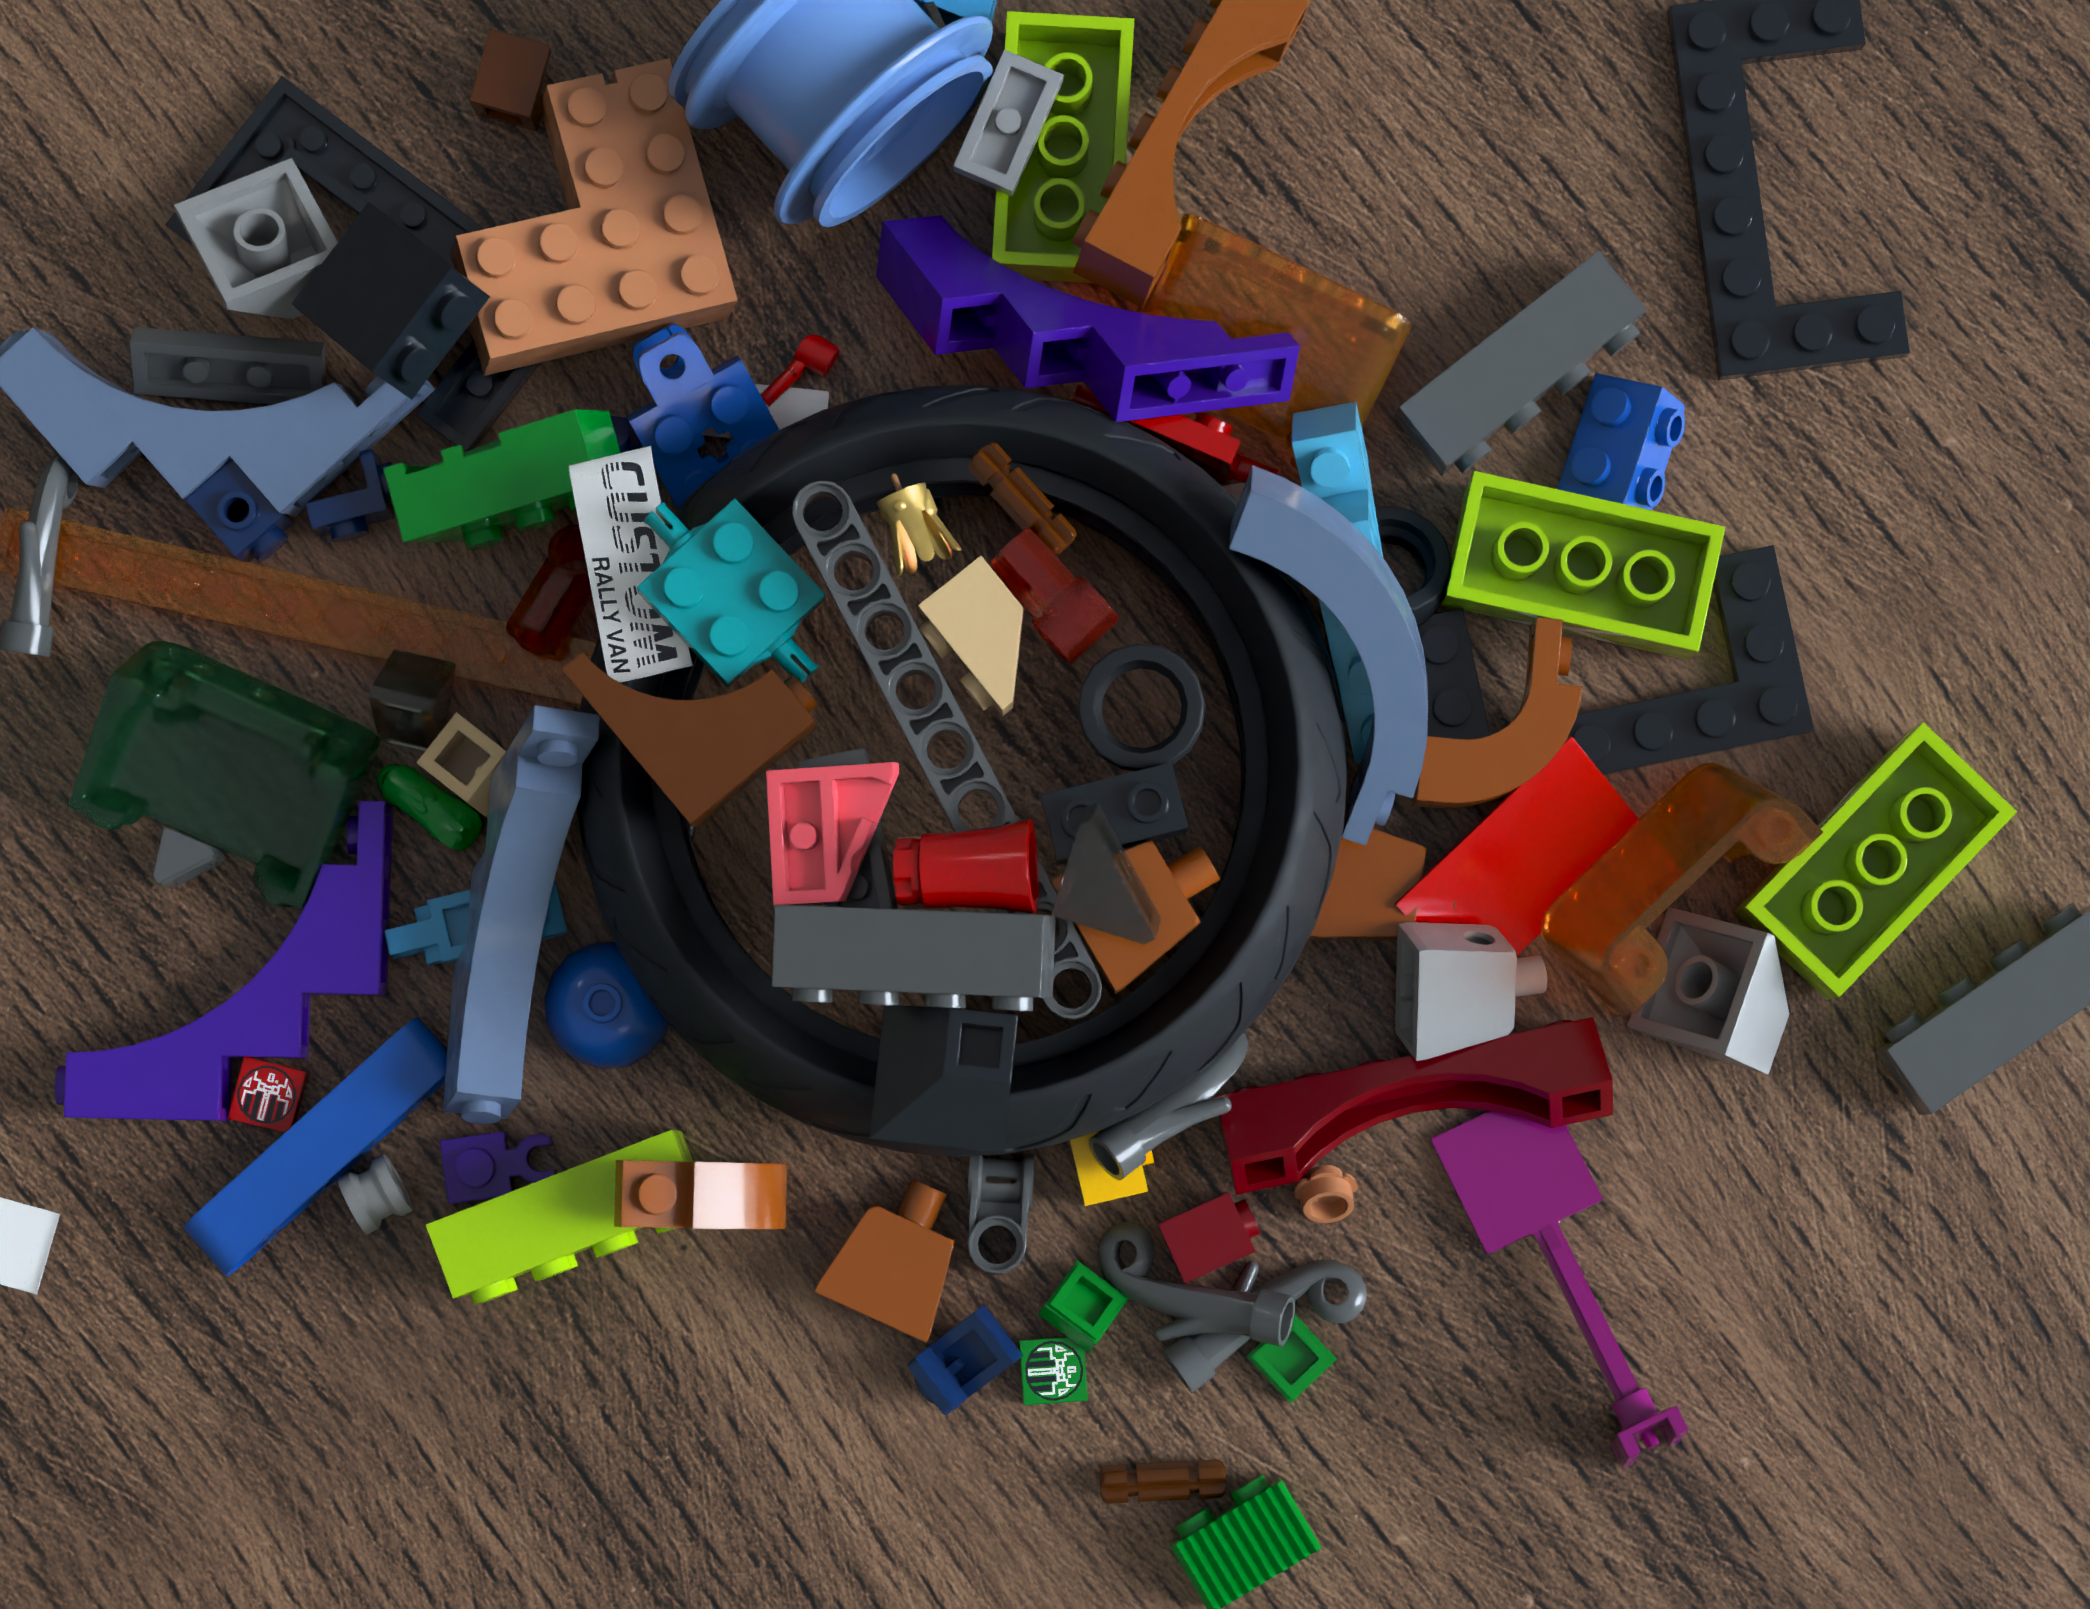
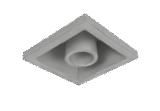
(259, 239)
(1718, 992)

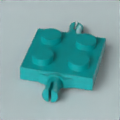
(731, 593)

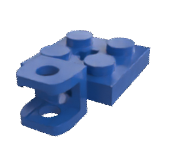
(689, 401)

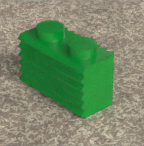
(1244, 1542)

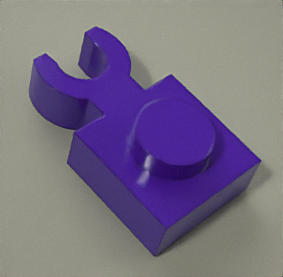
(484, 1166)

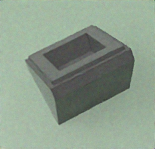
(183, 859)

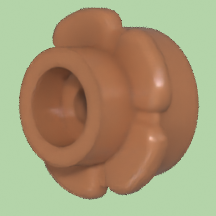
(1326, 1194)

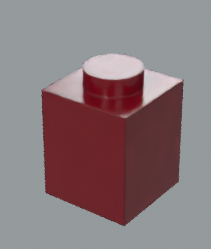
(1209, 1235)

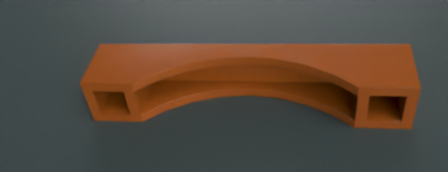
(1139, 225)

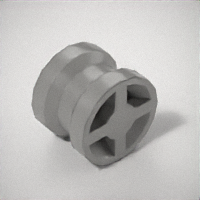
(375, 1194)

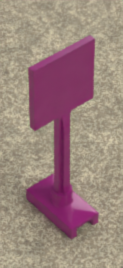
(1520, 1184)

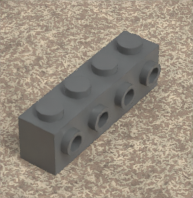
(1520, 364)
(915, 953)
(1995, 1017)

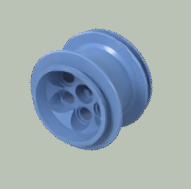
(835, 91)

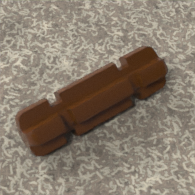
(1021, 497)
(1162, 1481)

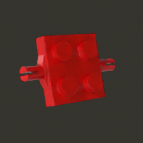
(1201, 441)

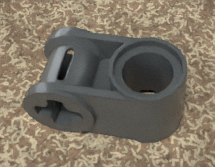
(999, 1205)

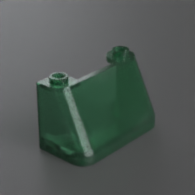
(225, 765)

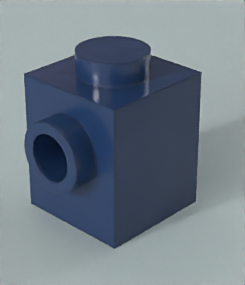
(240, 514)

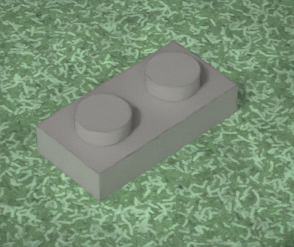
(1008, 123)

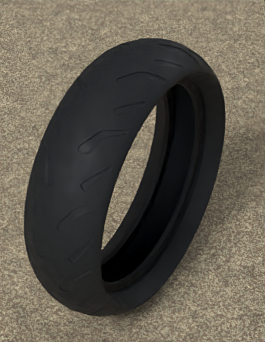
(1285, 724)

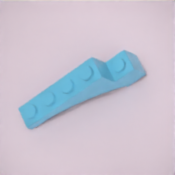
(1336, 469)

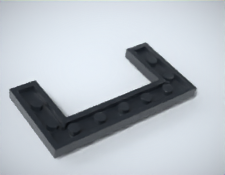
(357, 173)
(1746, 326)
(1759, 707)

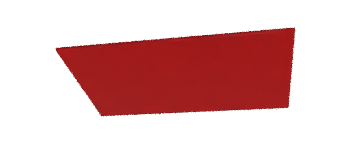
(1525, 851)

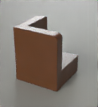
(510, 80)

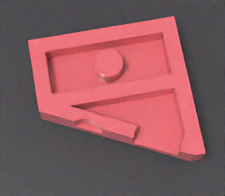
(823, 827)

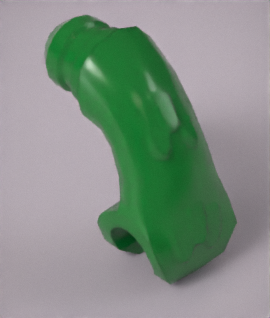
(432, 807)

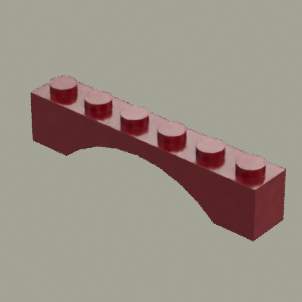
(1538, 1074)

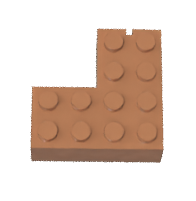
(629, 248)

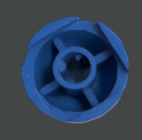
(601, 1009)

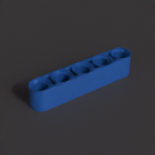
(320, 1147)

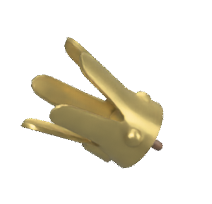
(915, 525)

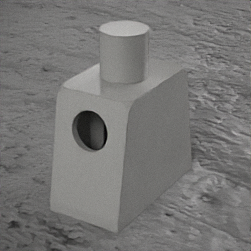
(1458, 986)

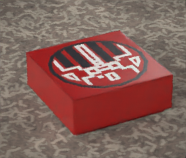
(268, 1094)

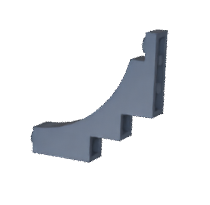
(283, 448)
(510, 893)

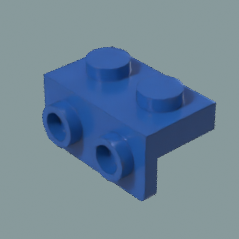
(1623, 442)

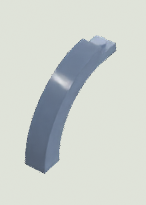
(1345, 571)

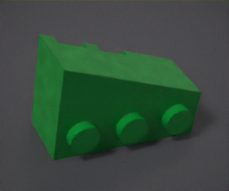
(500, 483)

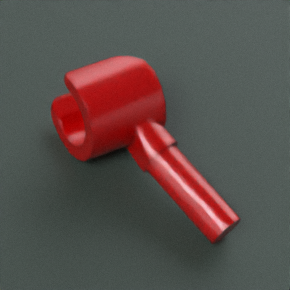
(812, 353)

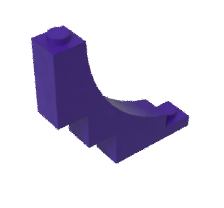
(1047, 337)
(329, 952)

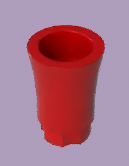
(970, 869)

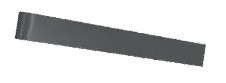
(940, 717)

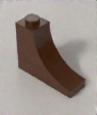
(701, 747)

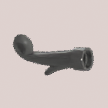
(38, 545)
(1124, 1144)
(1200, 1309)
(1198, 1355)

